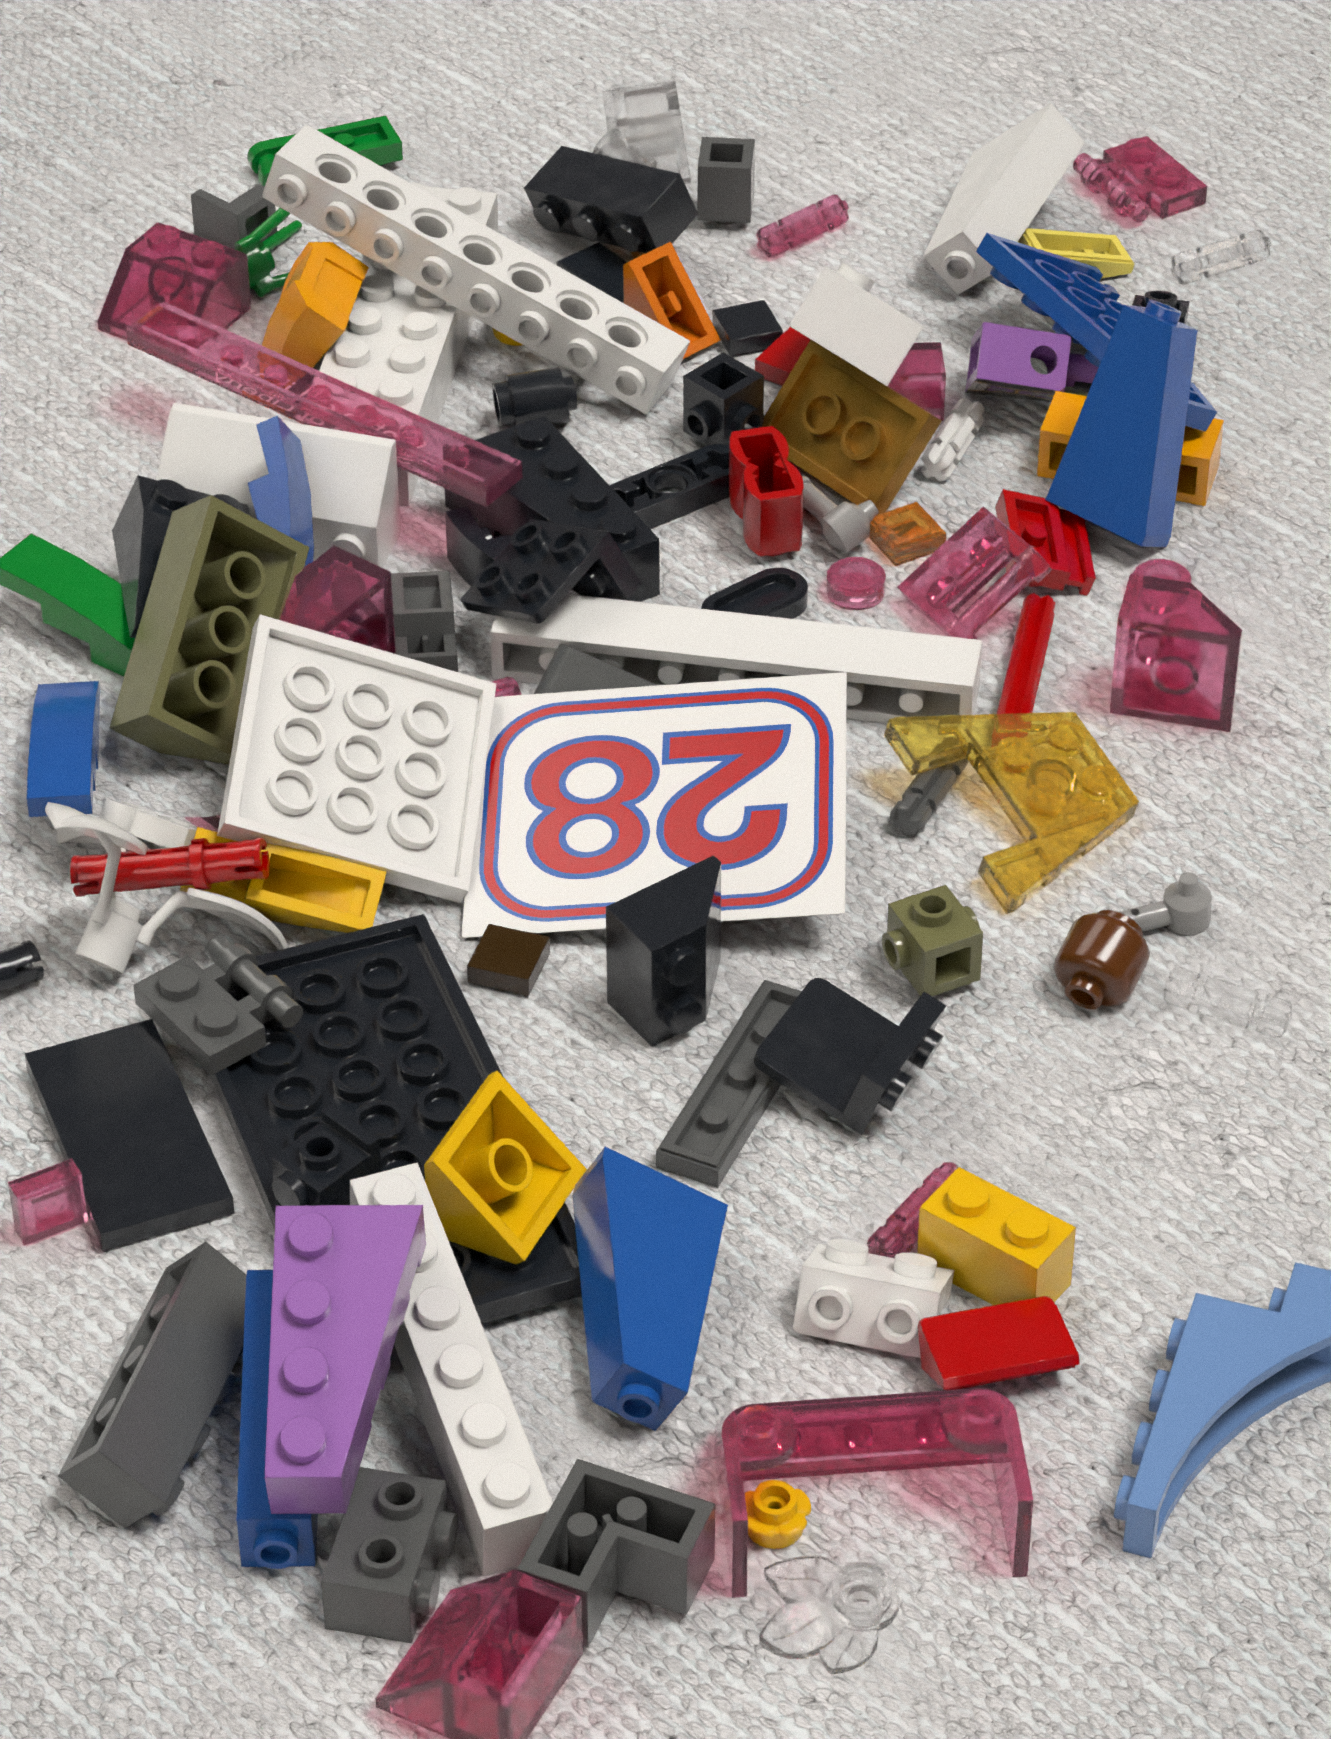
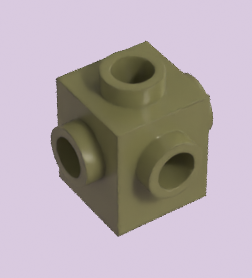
(933, 941)

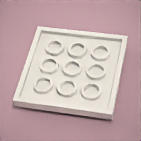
(359, 757)

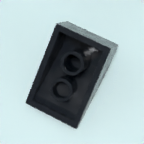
(141, 534)

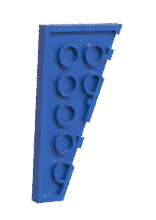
(1074, 300)

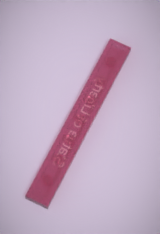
(323, 401)

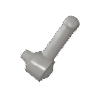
(843, 524)
(1183, 908)

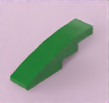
(72, 598)

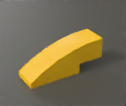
(307, 889)

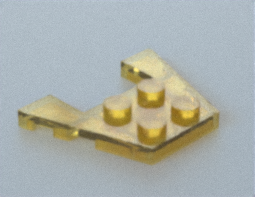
(1043, 776)

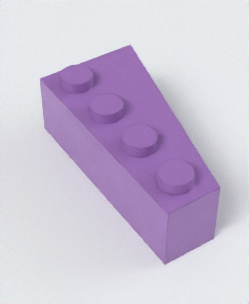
(333, 1326)

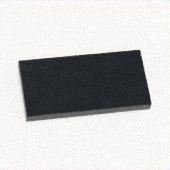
(129, 1133)

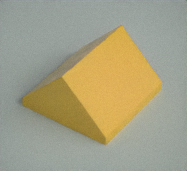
(500, 1174)

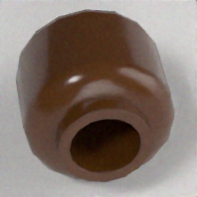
(1101, 959)

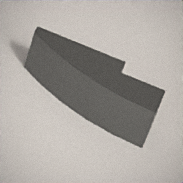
(425, 618)

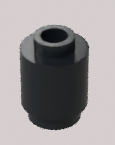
(533, 396)

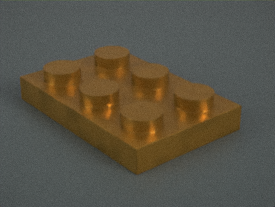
(849, 427)

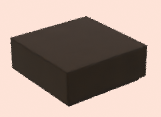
(508, 959)

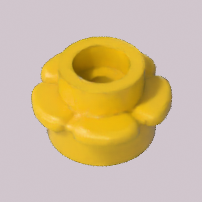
(776, 1514)

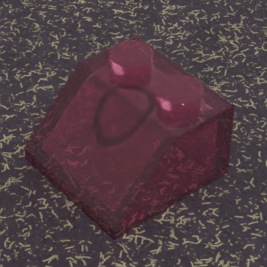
(180, 271)
(1174, 655)

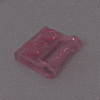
(967, 565)

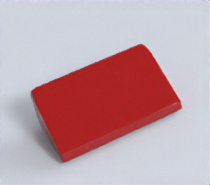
(995, 1343)

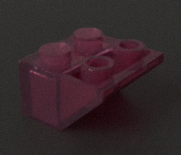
(488, 1659)

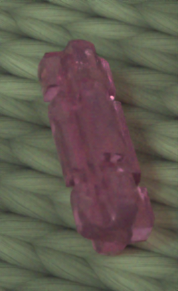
(802, 225)
(902, 1226)

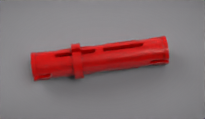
(193, 865)

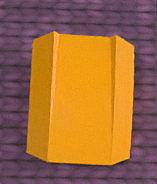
(315, 302)

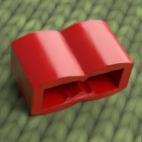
(766, 491)

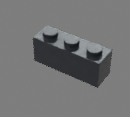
(610, 200)

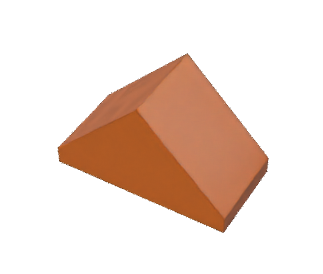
(663, 291)

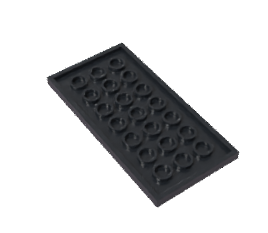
(399, 1056)

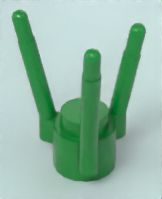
(259, 255)

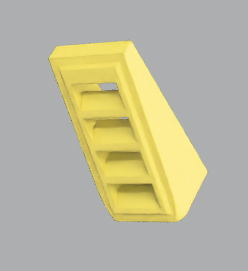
(1089, 248)

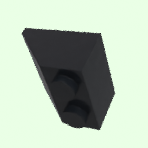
(666, 952)

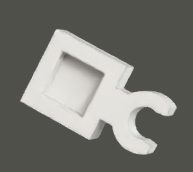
(157, 828)

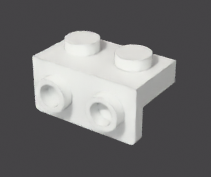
(869, 1296)

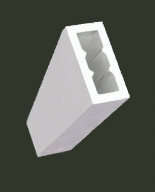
(1001, 193)

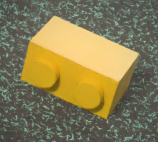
(995, 1241)

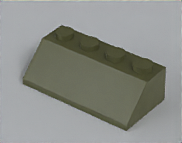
(197, 629)

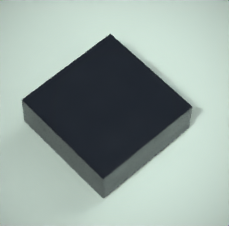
(746, 327)

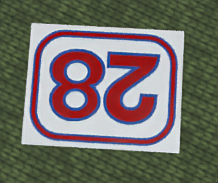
(641, 782)

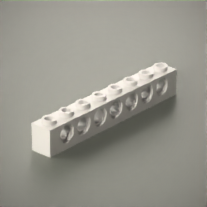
(475, 268)

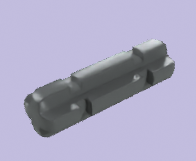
(923, 796)

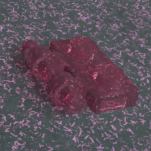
(1141, 178)

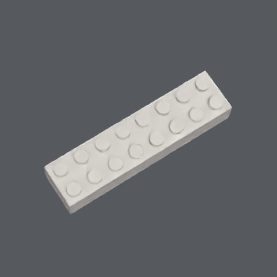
(404, 338)

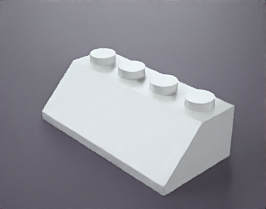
(347, 473)

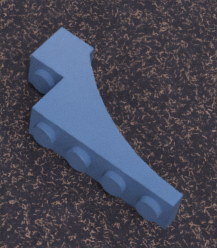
(1225, 1375)

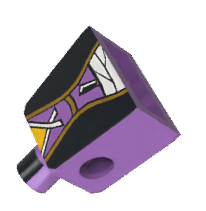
(1003, 367)

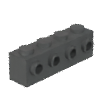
(162, 1390)

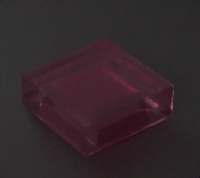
(47, 1201)

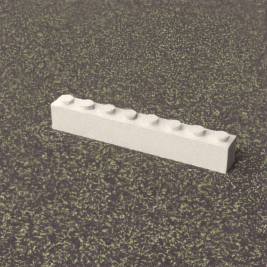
(668, 644)

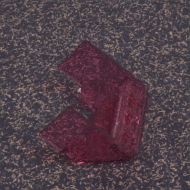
(872, 1437)

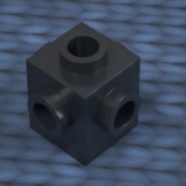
(722, 399)

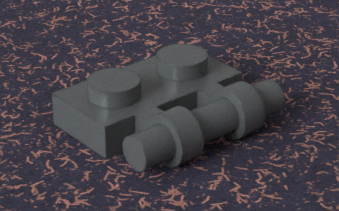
(203, 1016)

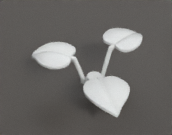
(114, 924)

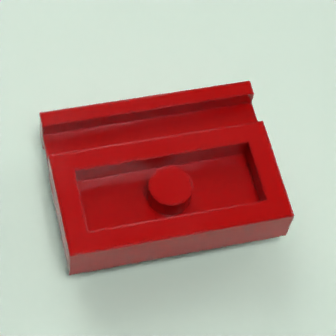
(1054, 534)

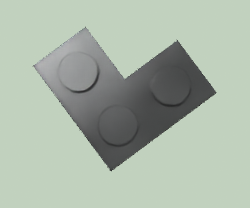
(623, 1538)

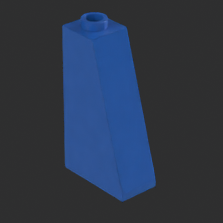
(1131, 429)
(644, 1282)
(263, 1537)

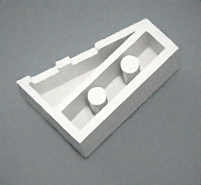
(856, 323)

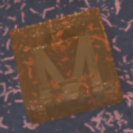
(906, 533)

